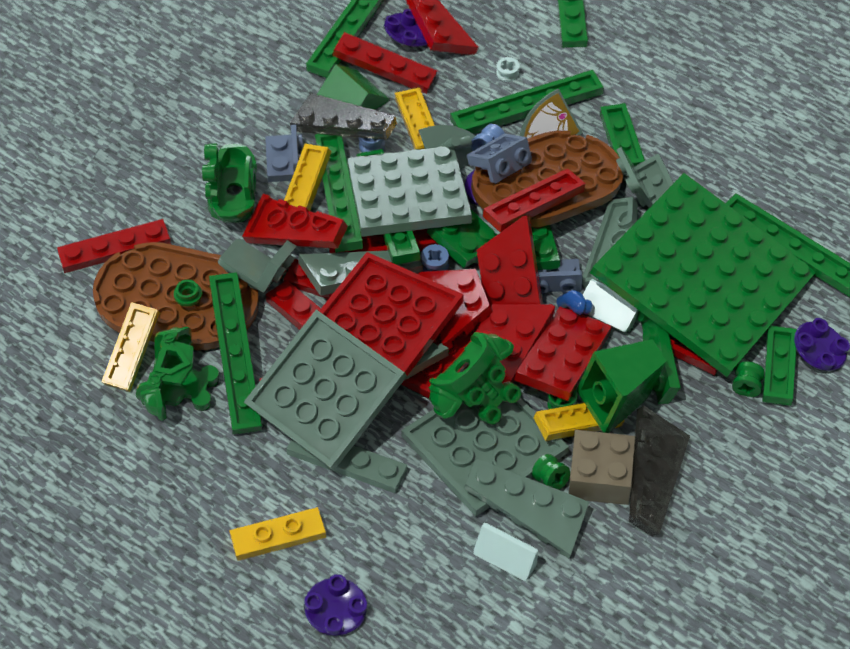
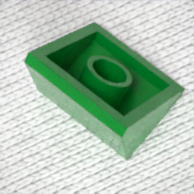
(352, 87)

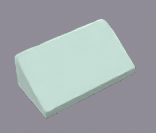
(610, 306)
(506, 552)

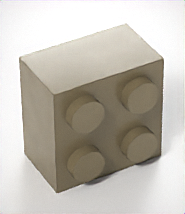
(602, 467)

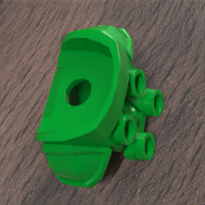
(229, 167)
(173, 375)
(478, 383)

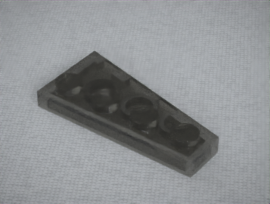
(341, 118)
(656, 465)

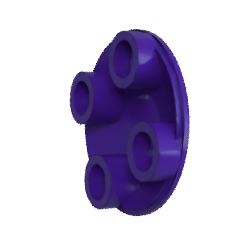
(404, 29)
(821, 345)
(335, 606)

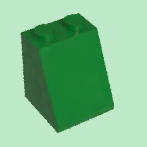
(620, 381)

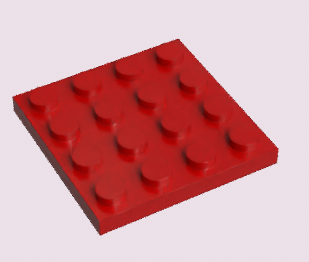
(392, 309)

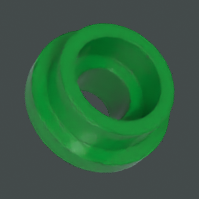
(187, 287)

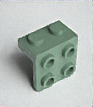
(647, 179)
(256, 267)

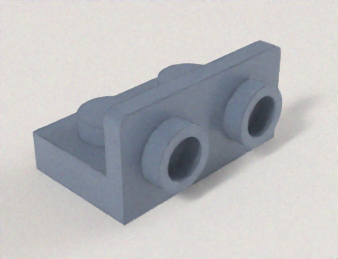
(283, 155)
(502, 156)
(563, 279)

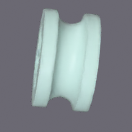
(508, 63)

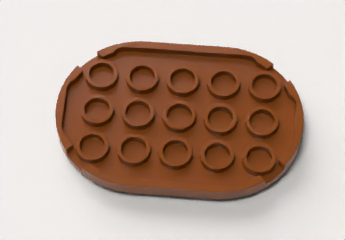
(552, 153)
(149, 279)

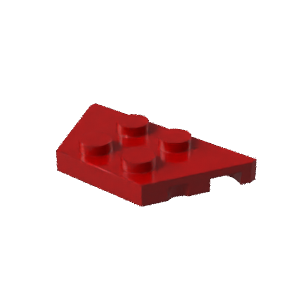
(510, 266)
(475, 304)
(520, 325)

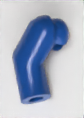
(575, 301)

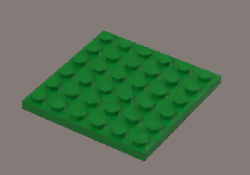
(703, 273)

